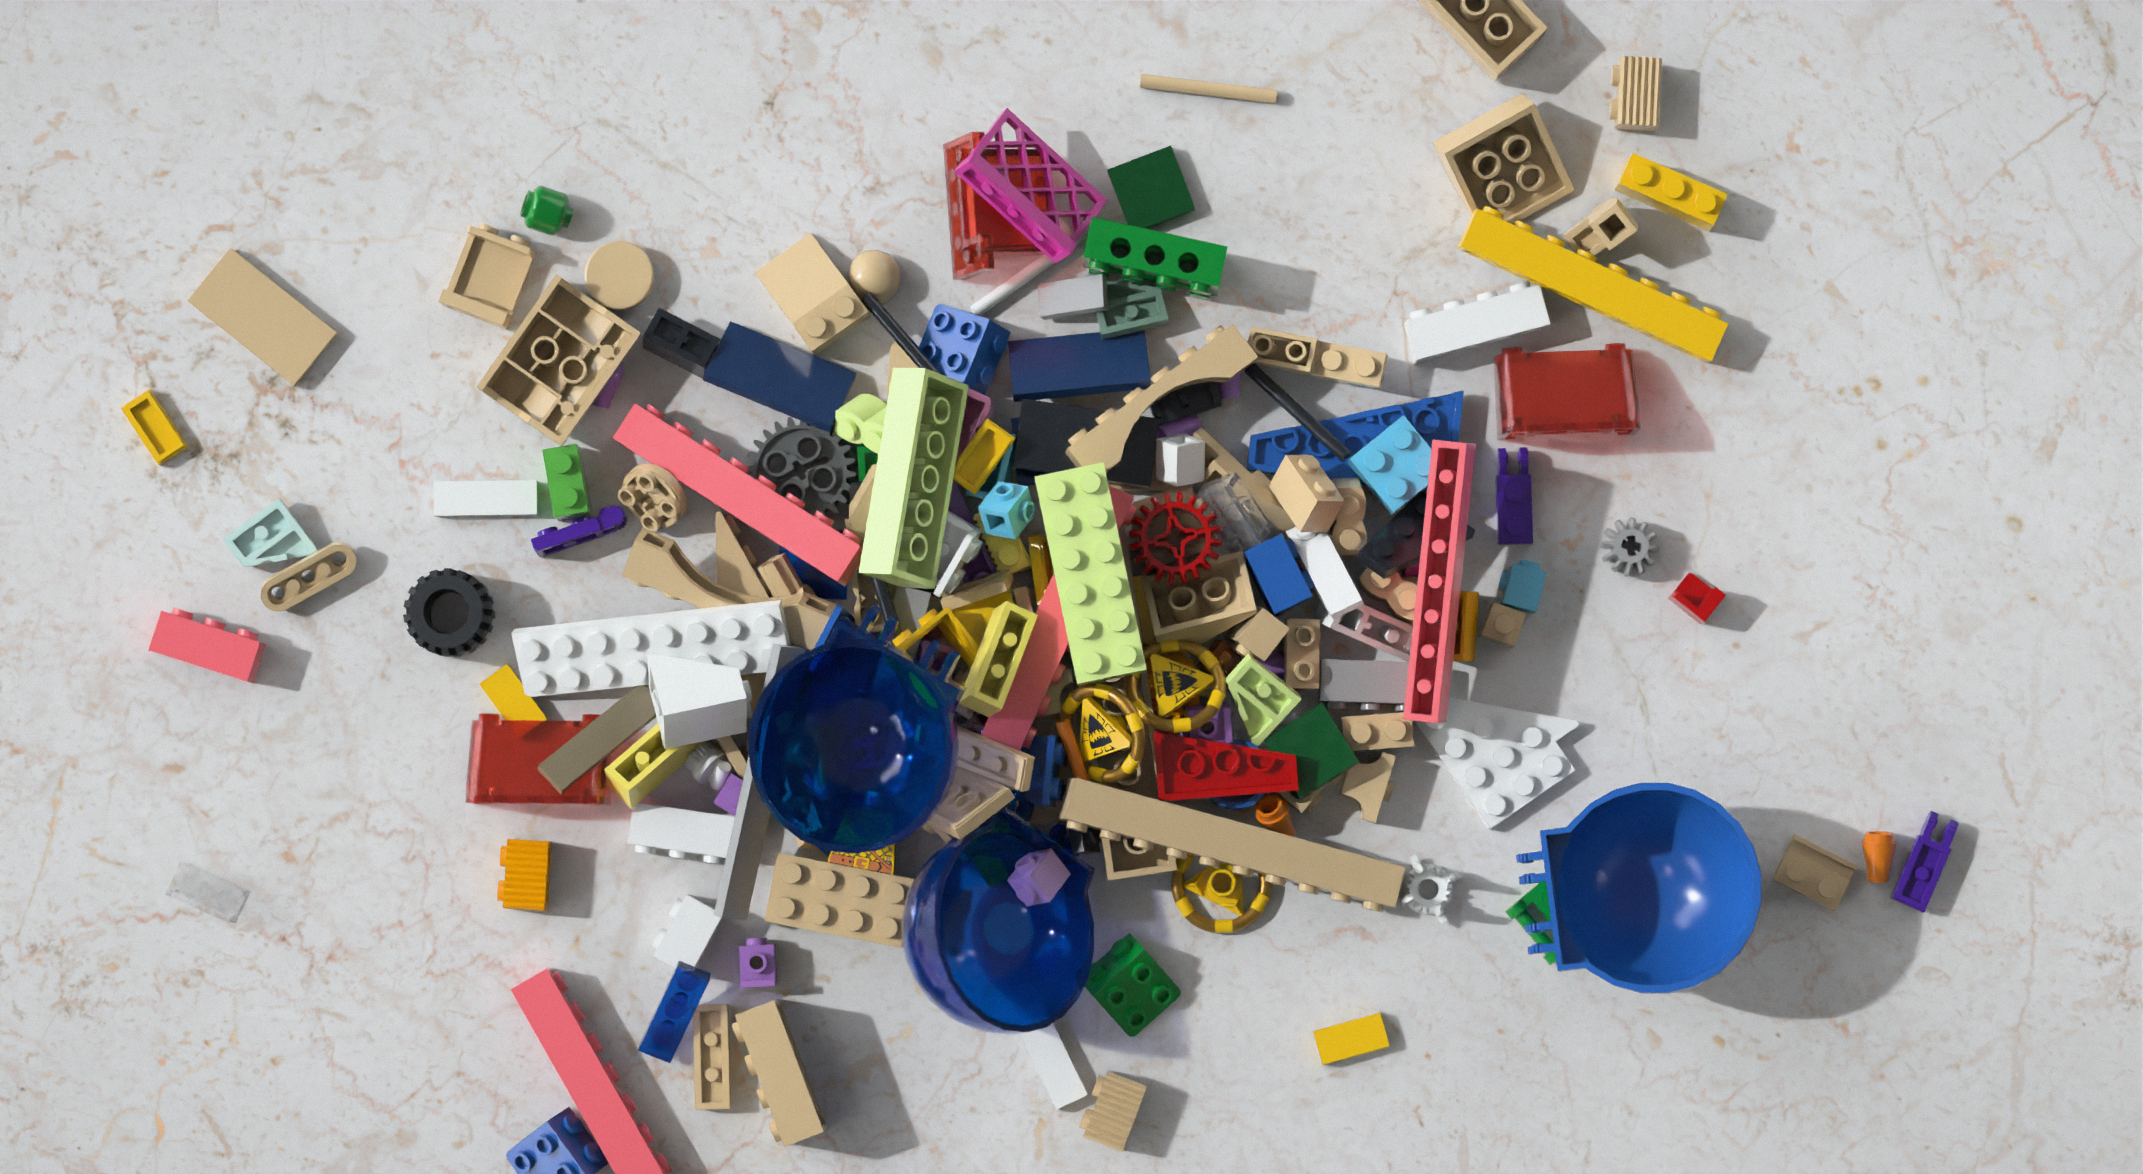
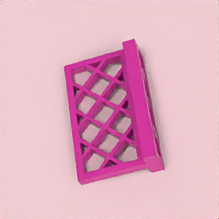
(1036, 225)

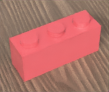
(207, 645)

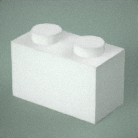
(688, 933)

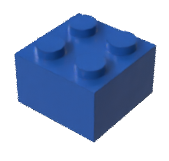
(1278, 575)

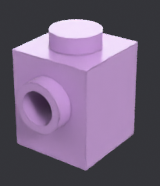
(1038, 877)

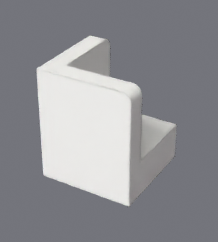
(1180, 460)

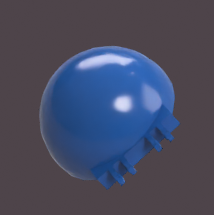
(1648, 889)

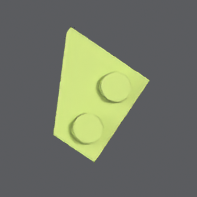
(1260, 697)

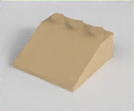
(1505, 161)

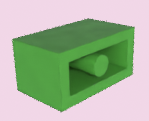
(567, 482)

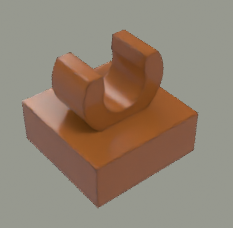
(1225, 655)

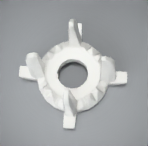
(1415, 877)

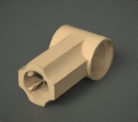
(782, 577)

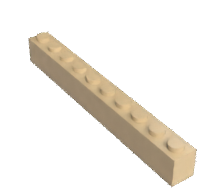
(1230, 843)

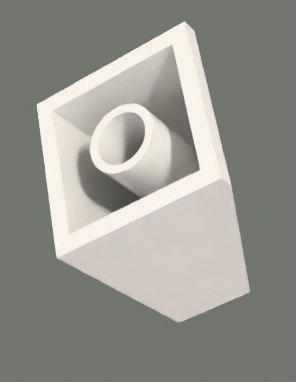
(697, 700)

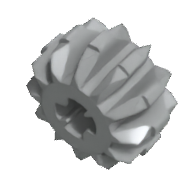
(1638, 539)

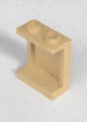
(489, 276)

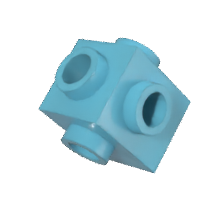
(1007, 510)

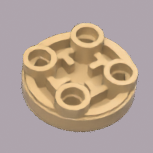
(619, 275)
(653, 496)

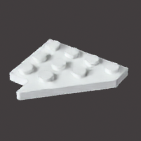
(1499, 754)

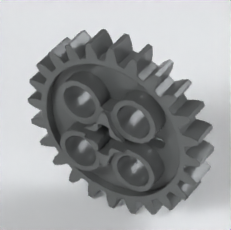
(787, 443)

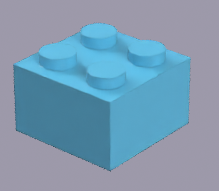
(1394, 465)

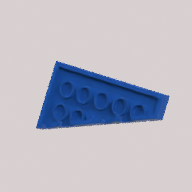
(1431, 417)

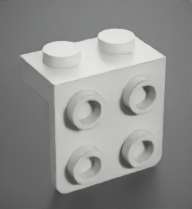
(958, 547)

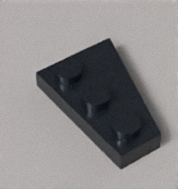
(1399, 541)

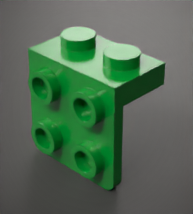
(1131, 985)

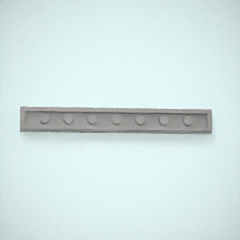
(749, 825)

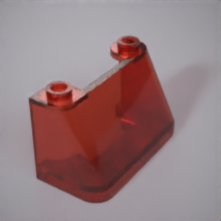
(1566, 392)
(507, 758)

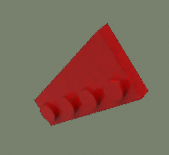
(1217, 769)

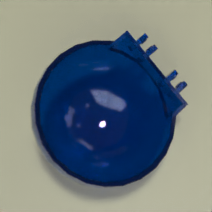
(856, 739)
(980, 946)

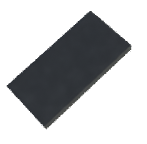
(1048, 427)

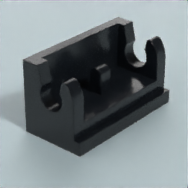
(680, 342)
(1186, 401)

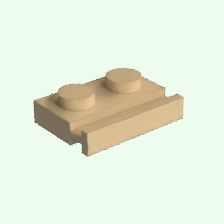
(1814, 872)

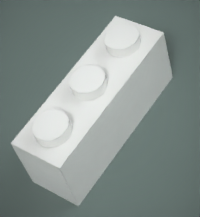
(680, 832)

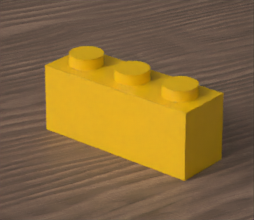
(1670, 192)

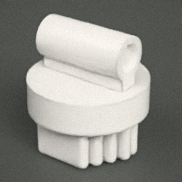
(708, 764)

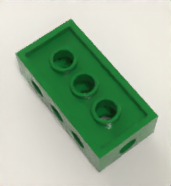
(1142, 242)

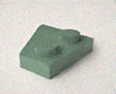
(1131, 309)

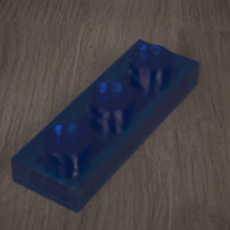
(674, 1011)

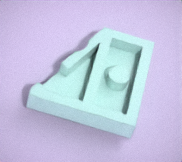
(270, 537)

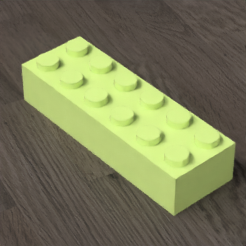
(913, 478)
(1090, 574)

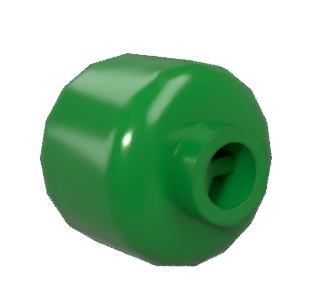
(546, 210)

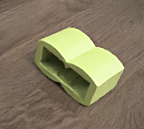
(862, 421)

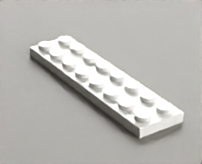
(617, 649)

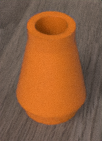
(1274, 814)
(1878, 855)

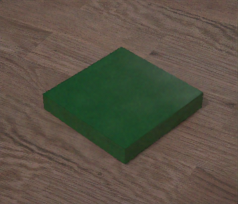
(1151, 189)
(1318, 746)

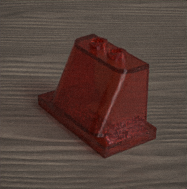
(975, 226)

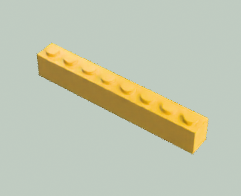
(1593, 285)

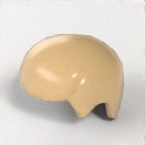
(875, 273)

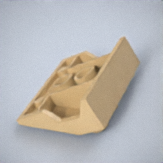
(558, 360)

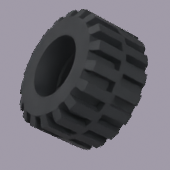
(419, 609)

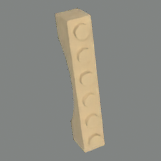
(1216, 361)
(663, 566)

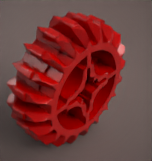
(1169, 509)

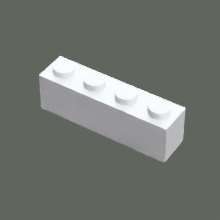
(1476, 323)

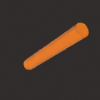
(1072, 750)

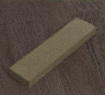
(599, 739)

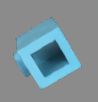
(1522, 586)

